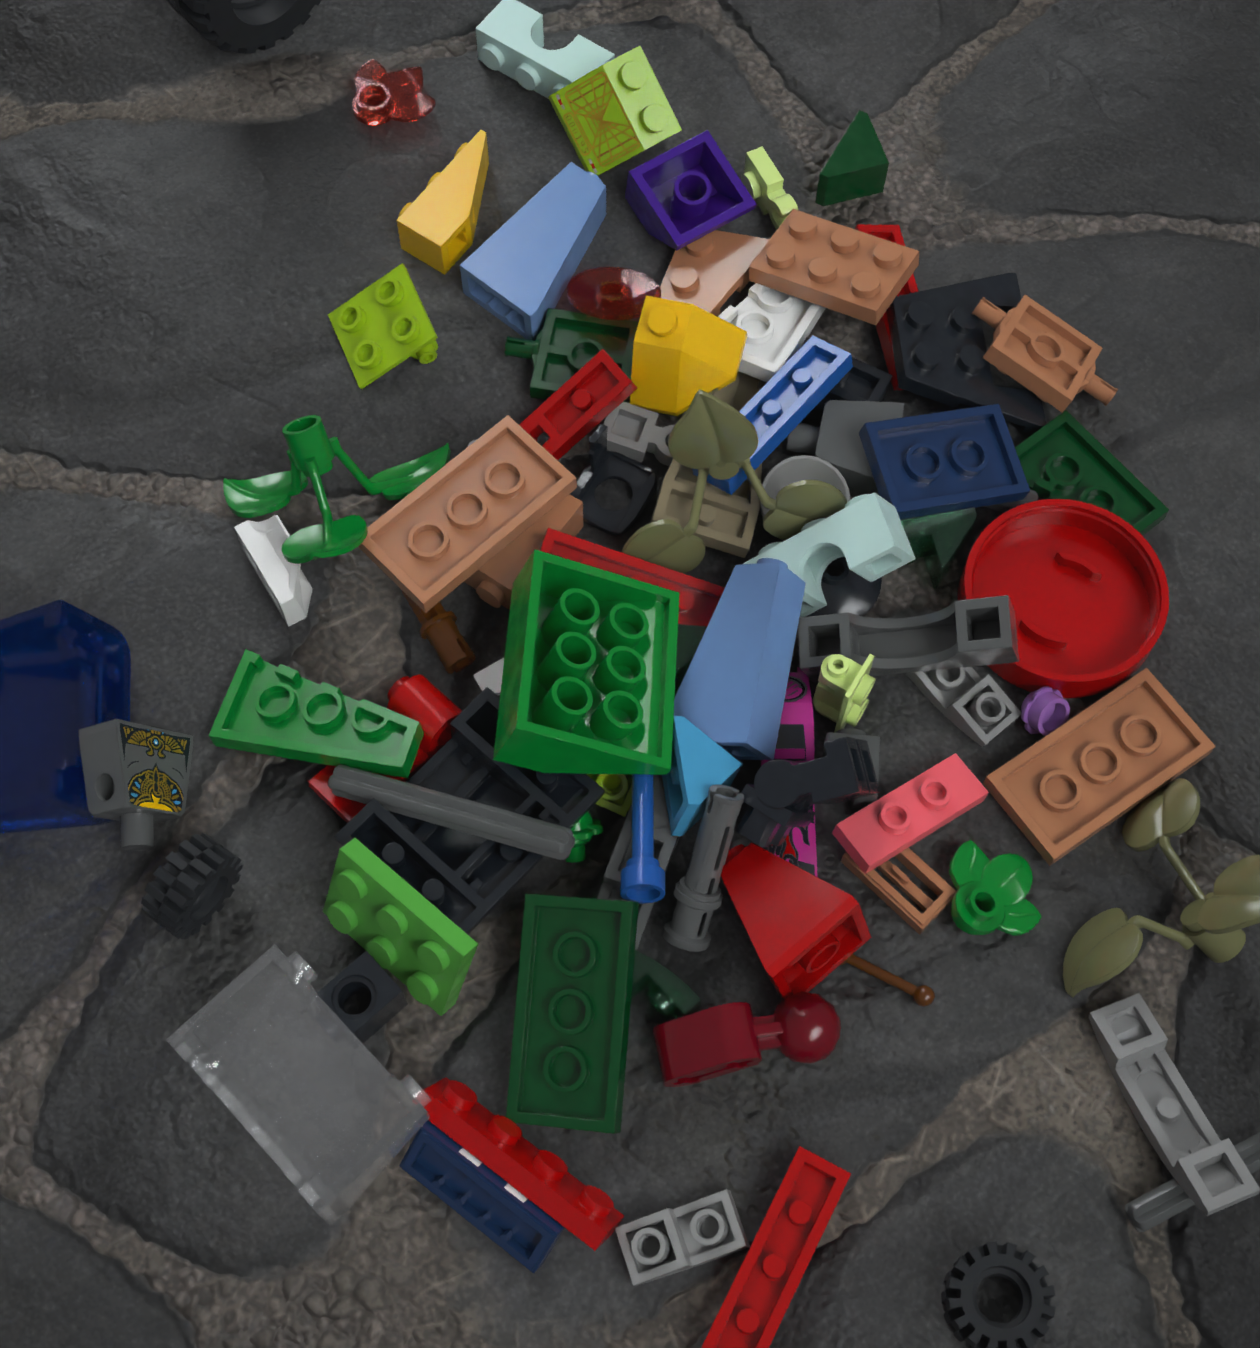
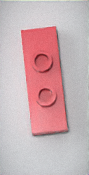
(909, 813)

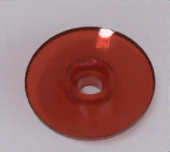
(611, 292)

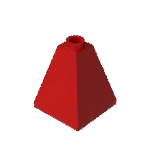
(792, 918)

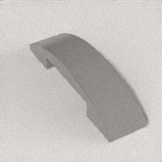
(1166, 1109)

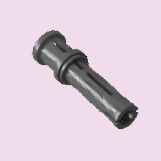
(699, 890)

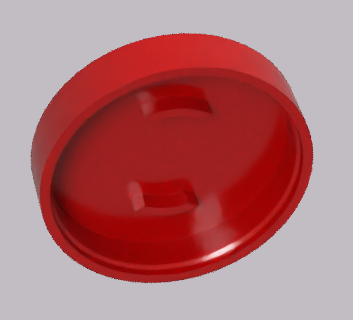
(1081, 594)

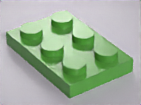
(398, 927)

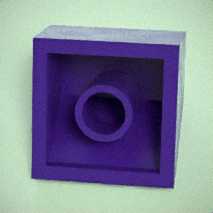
(687, 192)

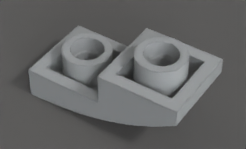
(968, 701)
(681, 1237)

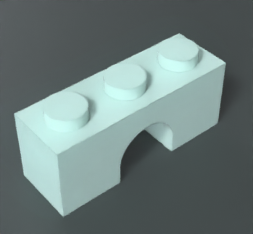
(514, 43)
(863, 532)

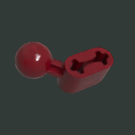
(731, 1039)

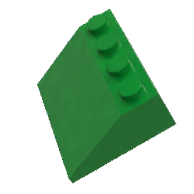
(587, 671)

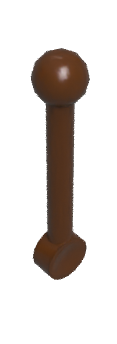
(922, 994)

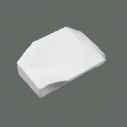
(282, 579)

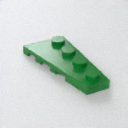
(294, 718)

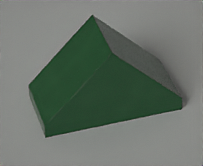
(856, 165)

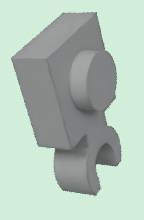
(634, 432)

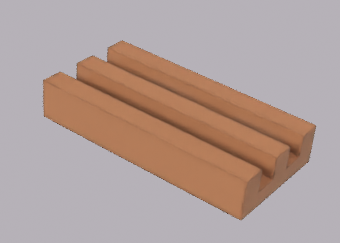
(895, 900)

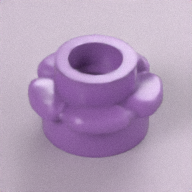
(1044, 711)

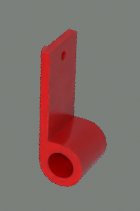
(415, 699)

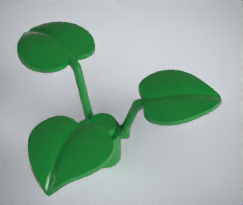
(312, 456)

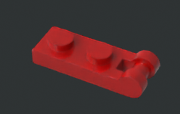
(579, 404)

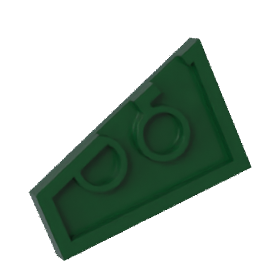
(1072, 464)

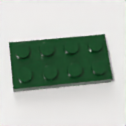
(572, 1013)

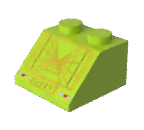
(615, 112)

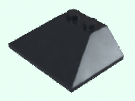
(459, 870)

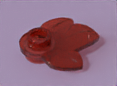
(389, 95)

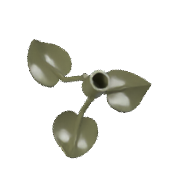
(718, 443)
(1210, 922)

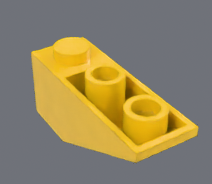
(445, 215)

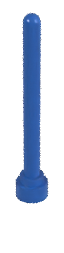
(642, 877)

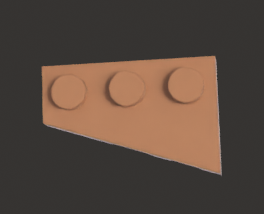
(710, 269)

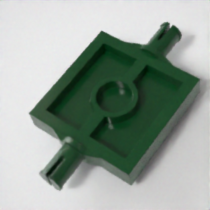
(568, 344)

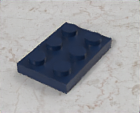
(944, 461)

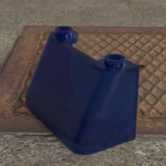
(55, 677)

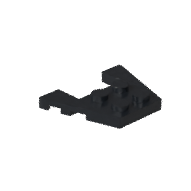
(943, 347)

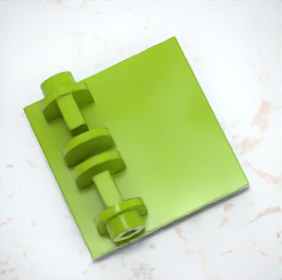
(384, 327)

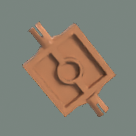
(1043, 353)

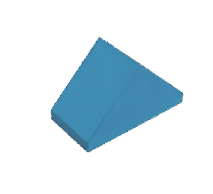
(694, 768)

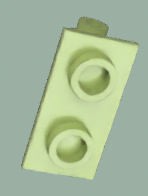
(843, 689)

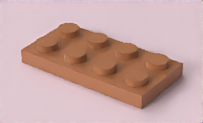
(467, 513)
(1098, 766)

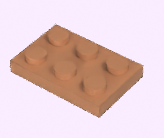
(834, 266)

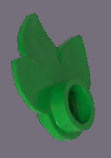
(997, 887)

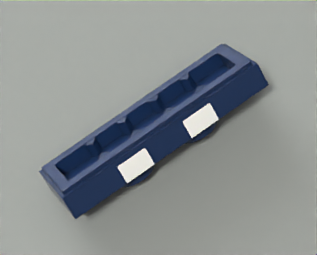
(481, 1196)

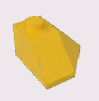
(681, 352)

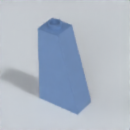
(536, 251)
(745, 660)

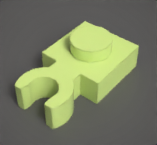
(766, 186)

